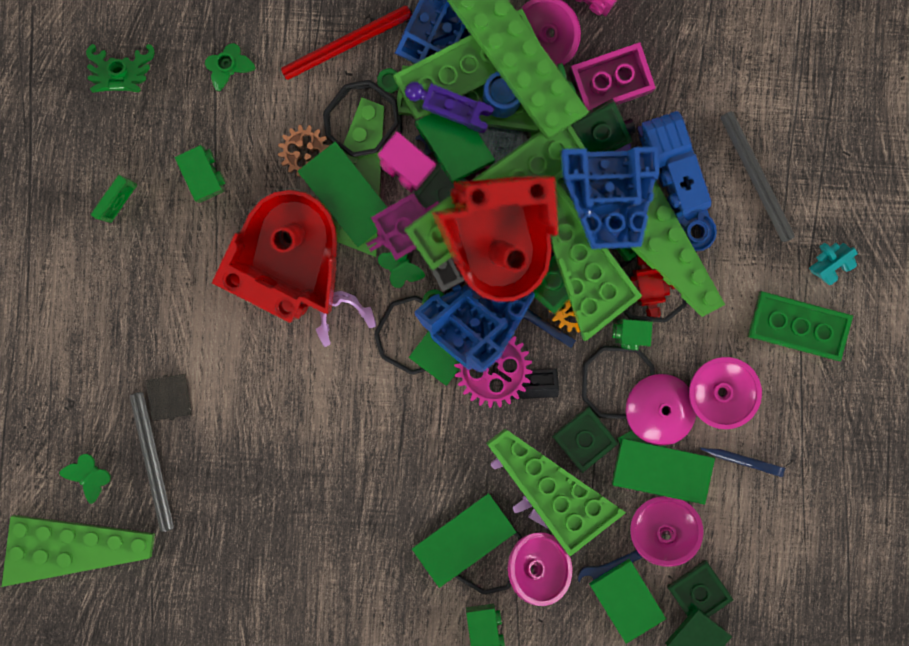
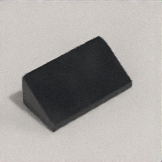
(542, 384)

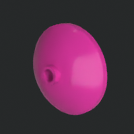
(562, 19)
(741, 396)
(645, 410)
(670, 517)
(551, 569)

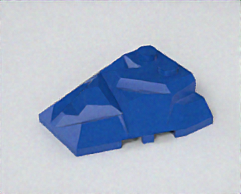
(430, 30)
(612, 193)
(472, 326)

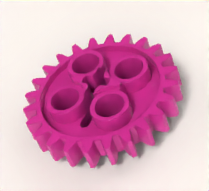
(481, 386)

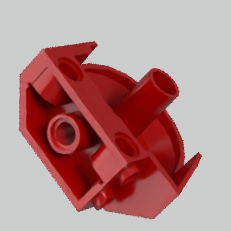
(501, 233)
(281, 272)

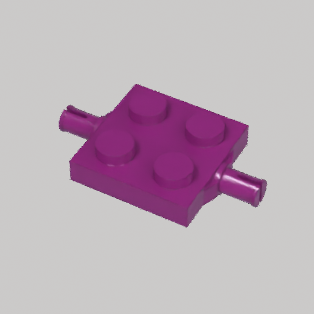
(391, 225)

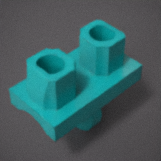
(831, 259)

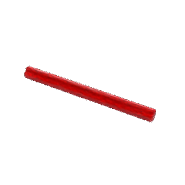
(346, 42)

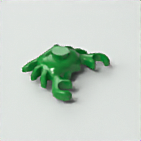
(117, 73)

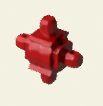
(651, 287)

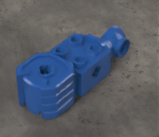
(677, 167)

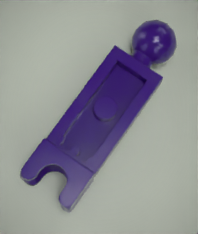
(450, 105)

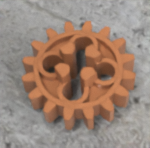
(296, 138)

